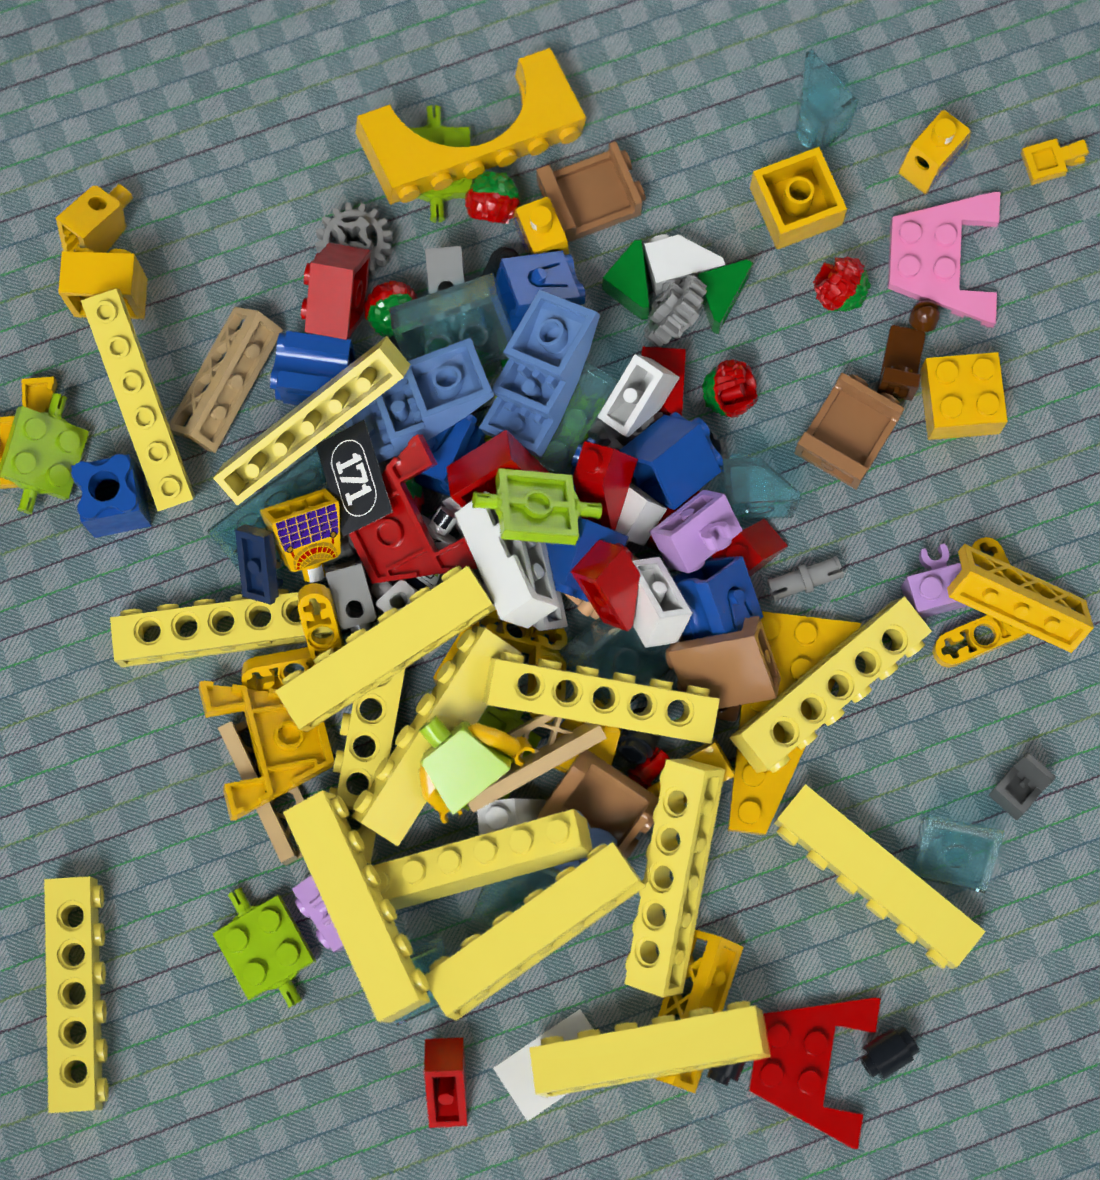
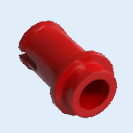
(646, 773)

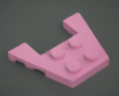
(928, 255)

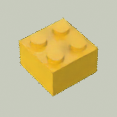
(798, 198)
(92, 273)
(963, 396)

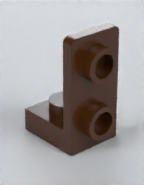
(901, 363)

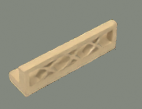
(229, 379)
(543, 759)
(269, 816)

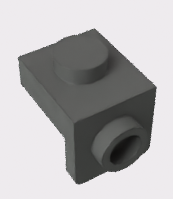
(1022, 786)

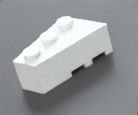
(512, 570)

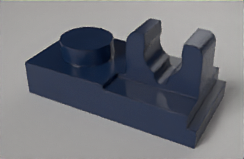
(258, 564)

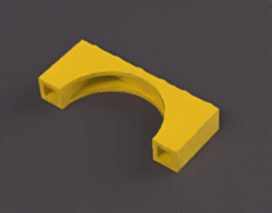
(413, 165)

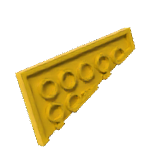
(796, 647)

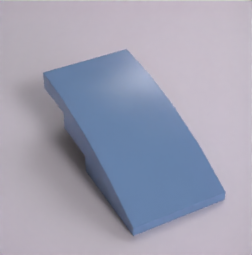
(541, 371)
(428, 400)

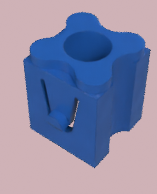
(525, 275)
(307, 363)
(448, 448)
(674, 459)
(123, 512)
(565, 557)
(718, 597)

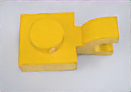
(1049, 161)

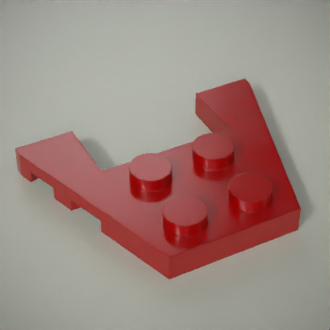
(400, 542)
(800, 1062)

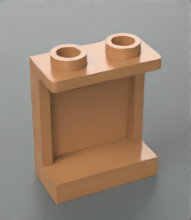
(593, 192)
(849, 430)
(732, 665)
(605, 799)

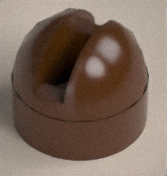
(924, 316)

